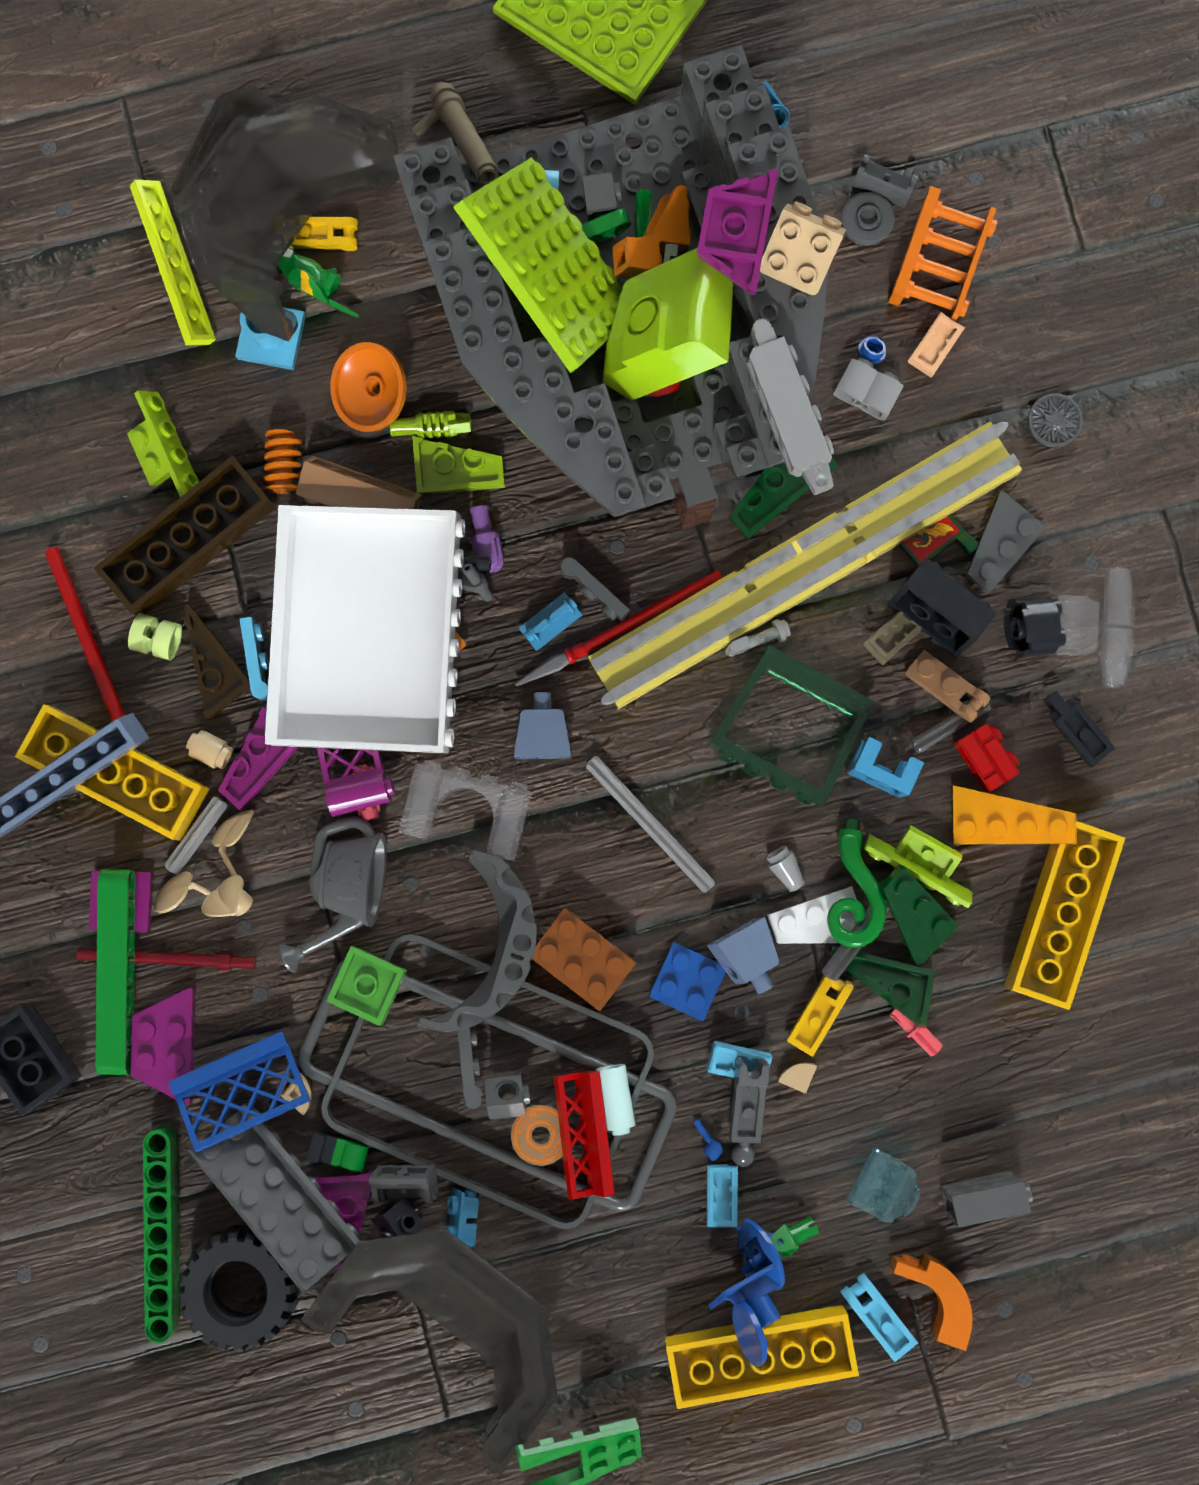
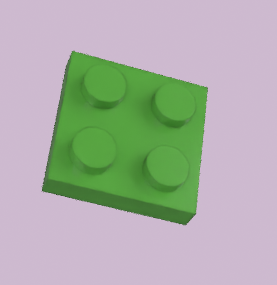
(366, 985)

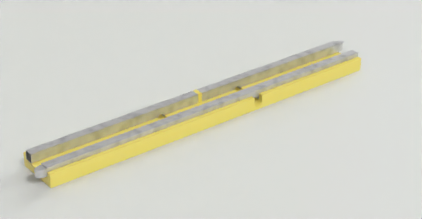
(804, 565)

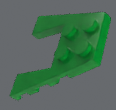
(599, 1453)

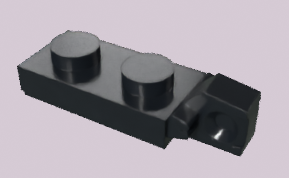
(1078, 729)

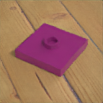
(143, 901)

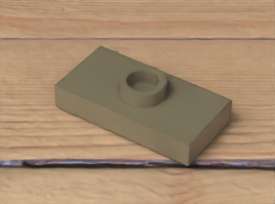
(891, 637)

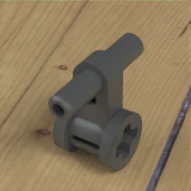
(474, 582)

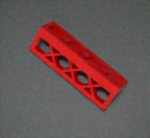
(594, 1134)

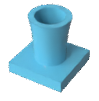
(267, 349)

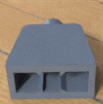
(542, 731)
(747, 954)

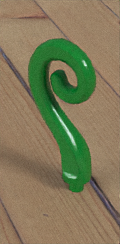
(850, 852)

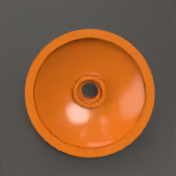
(356, 385)

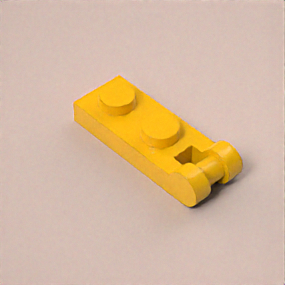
(320, 234)
(819, 1015)

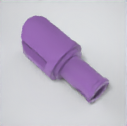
(485, 540)

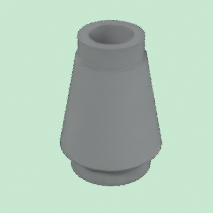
(785, 867)

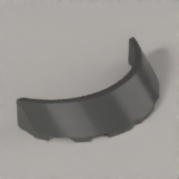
(513, 952)

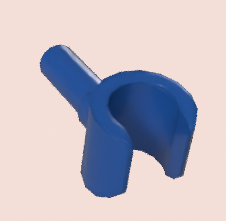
(714, 1148)

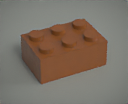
(582, 959)

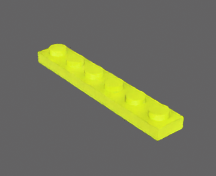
(172, 262)

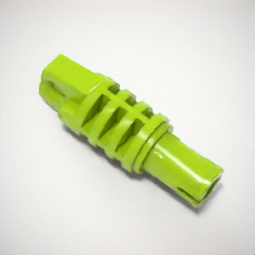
(432, 424)

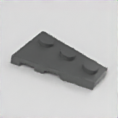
(1004, 540)

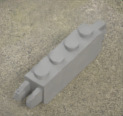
(789, 409)

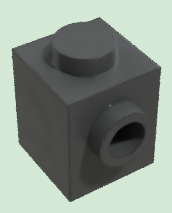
(600, 194)

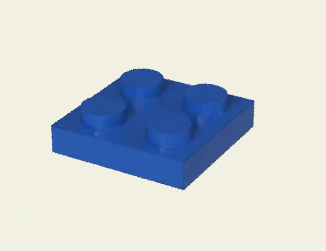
(687, 981)

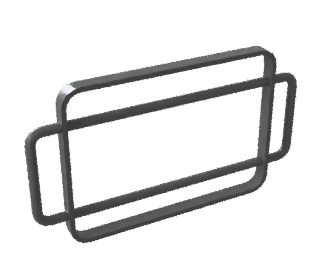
(638, 1082)

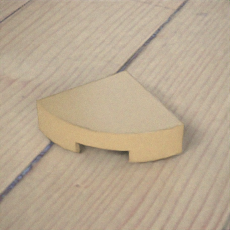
(798, 1076)
(293, 1092)

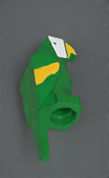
(312, 279)

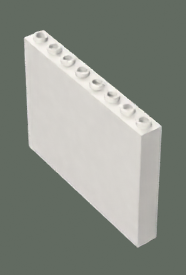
(364, 628)

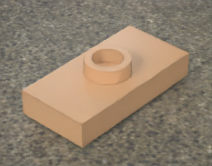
(936, 344)

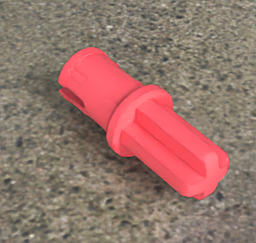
(920, 1035)

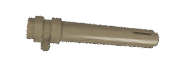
(451, 110)

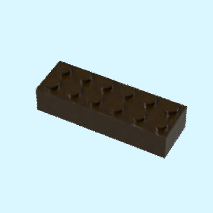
(184, 537)

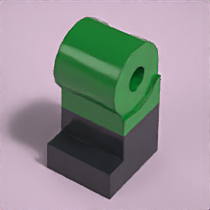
(337, 1150)

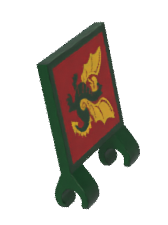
(936, 538)

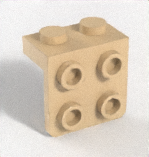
(802, 248)

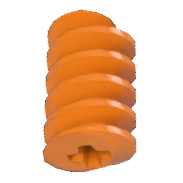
(281, 462)

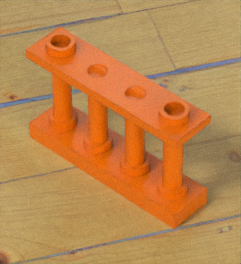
(923, 235)

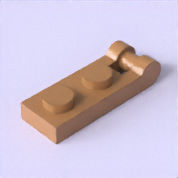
(947, 686)

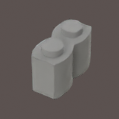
(868, 388)

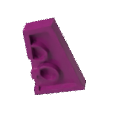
(349, 1194)

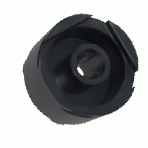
(1034, 626)

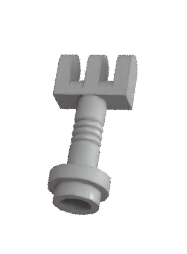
(779, 630)

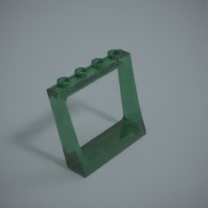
(818, 687)

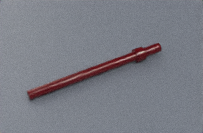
(223, 961)

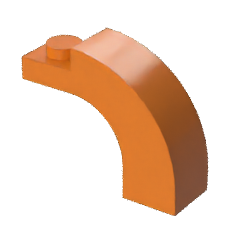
(954, 1311)

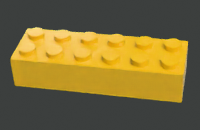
(130, 785)
(1064, 916)
(800, 1352)

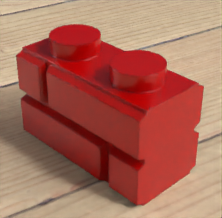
(987, 757)

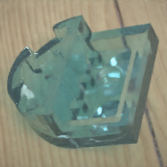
(885, 1187)

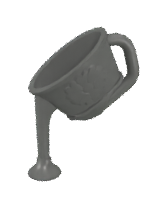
(344, 879)

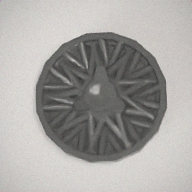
(868, 218)
(1055, 420)

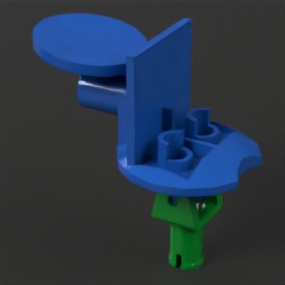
(763, 1275)

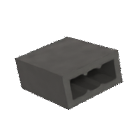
(986, 1198)

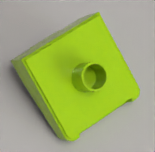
(668, 326)

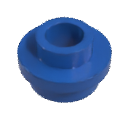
(872, 349)

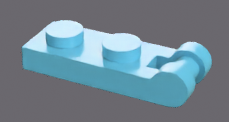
(256, 660)
(880, 1318)

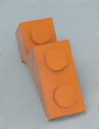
(667, 226)

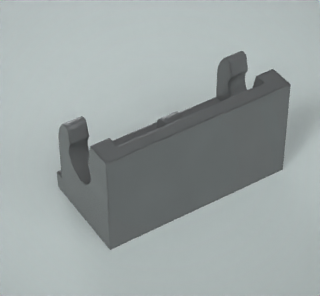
(883, 181)
(404, 1181)

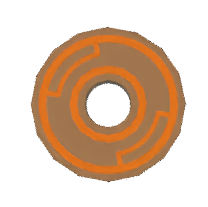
(524, 1143)

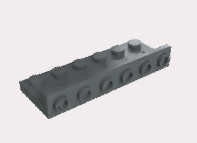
(278, 1202)

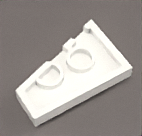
(808, 920)

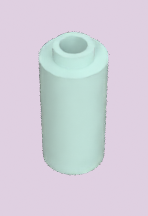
(616, 1099)

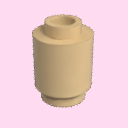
(209, 749)

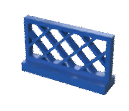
(228, 1068)

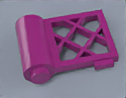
(355, 790)

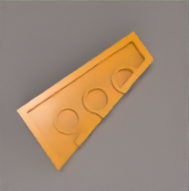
(1003, 820)

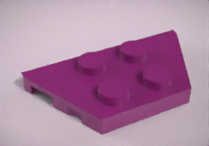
(737, 228)
(164, 1041)

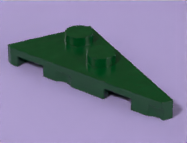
(900, 984)

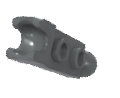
(747, 1109)

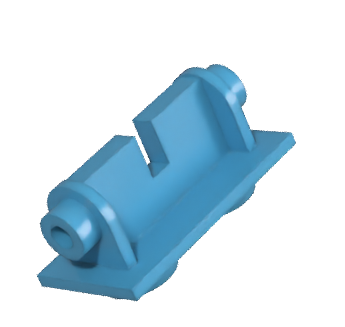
(550, 621)
(460, 1207)

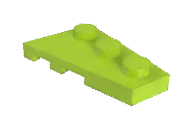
(454, 469)

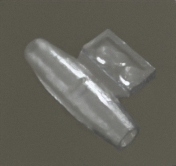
(1103, 627)

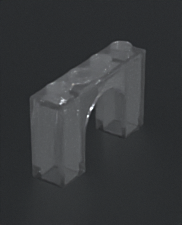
(432, 785)

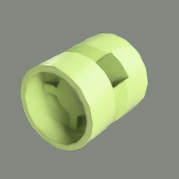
(150, 635)

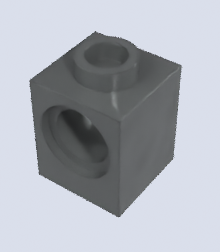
(498, 1087)

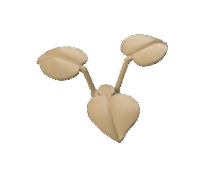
(229, 897)

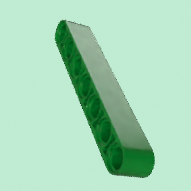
(115, 970)
(155, 1247)

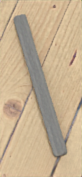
(650, 824)

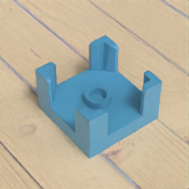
(896, 784)

